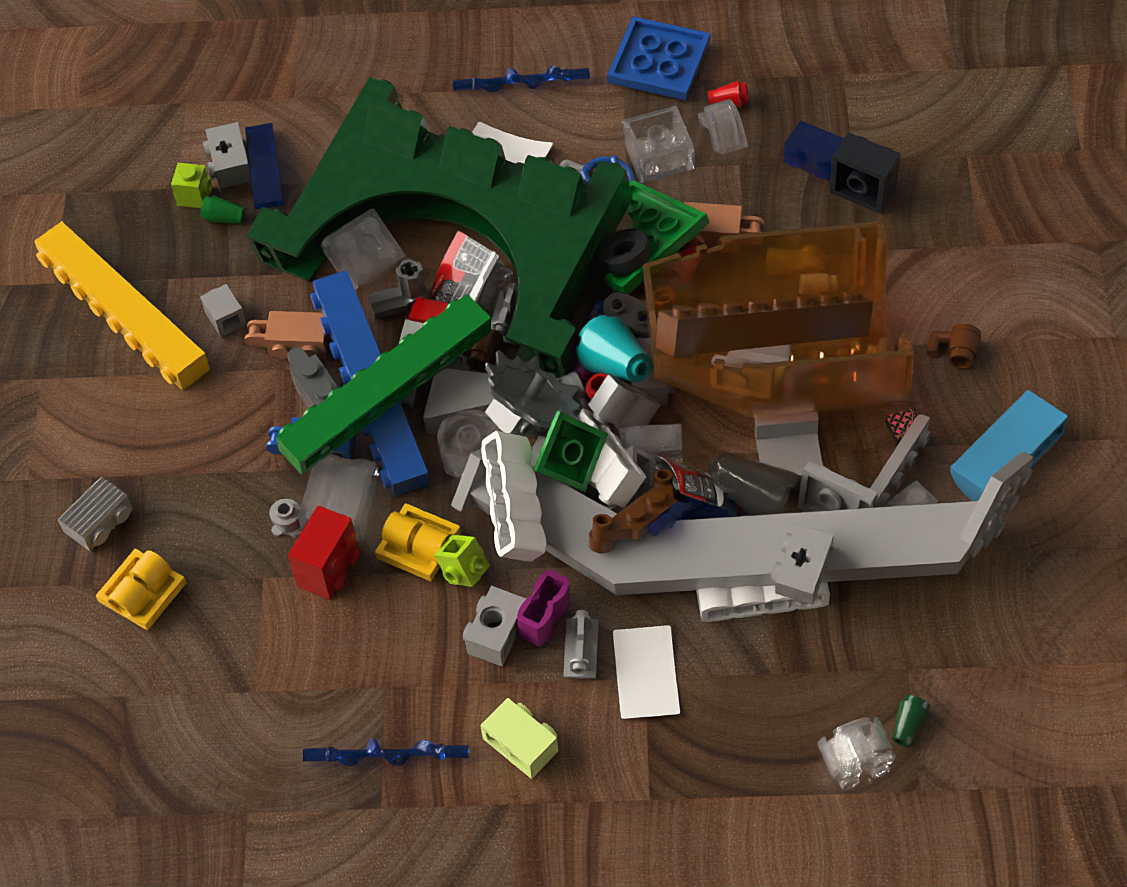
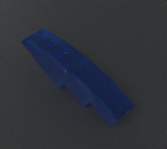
(264, 166)

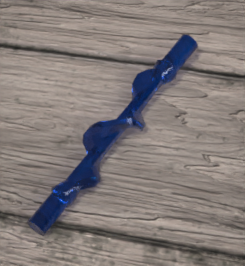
(511, 77)
(675, 512)
(394, 756)

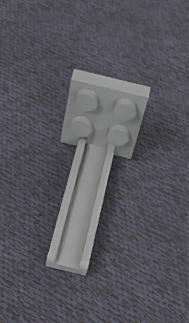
(830, 491)

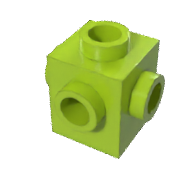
(462, 560)

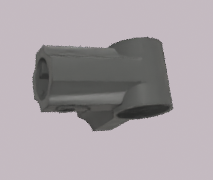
(403, 297)

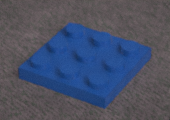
(659, 58)

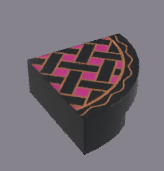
(899, 423)

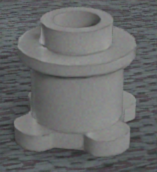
(285, 517)

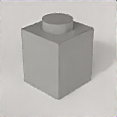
(223, 310)

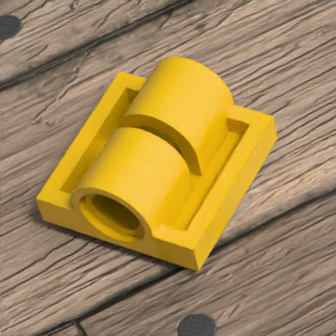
(412, 540)
(141, 588)

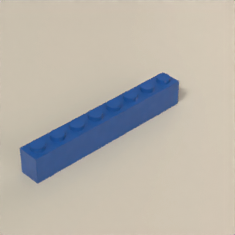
(357, 350)

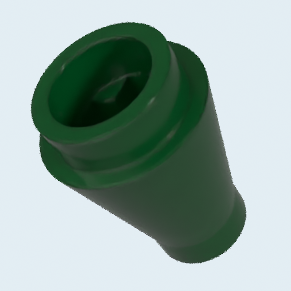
(910, 718)

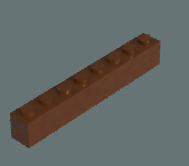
(763, 323)

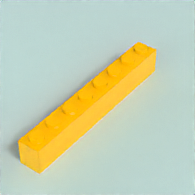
(122, 306)

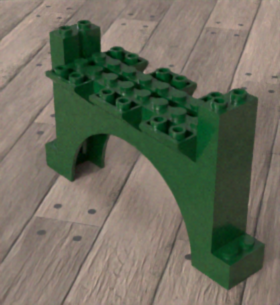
(403, 171)

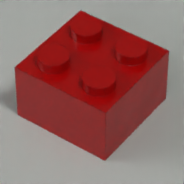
(324, 552)

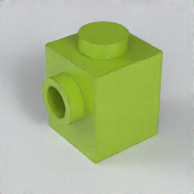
(191, 185)

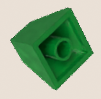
(570, 451)

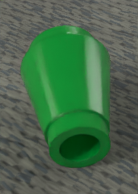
(221, 211)

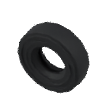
(632, 260)

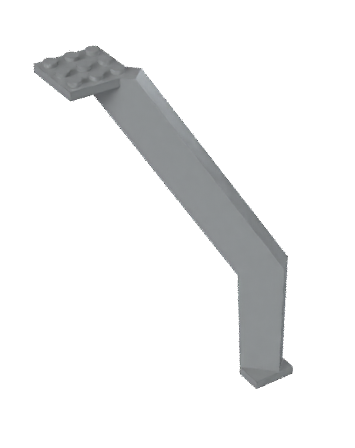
(745, 548)

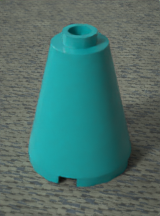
(613, 350)

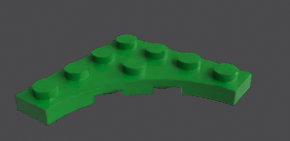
(665, 223)

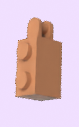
(724, 221)
(288, 331)

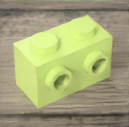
(520, 737)

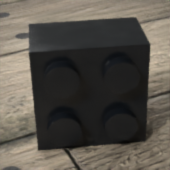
(864, 172)

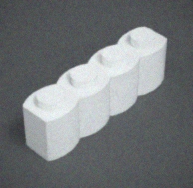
(615, 472)
(513, 496)
(749, 601)

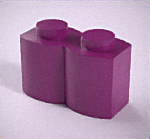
(543, 608)

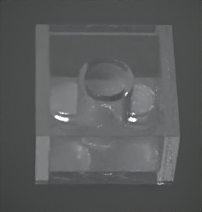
(658, 144)
(363, 249)

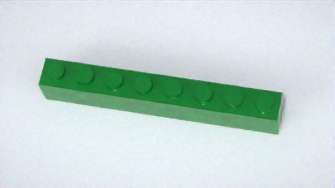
(383, 383)

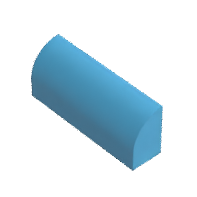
(1026, 426)

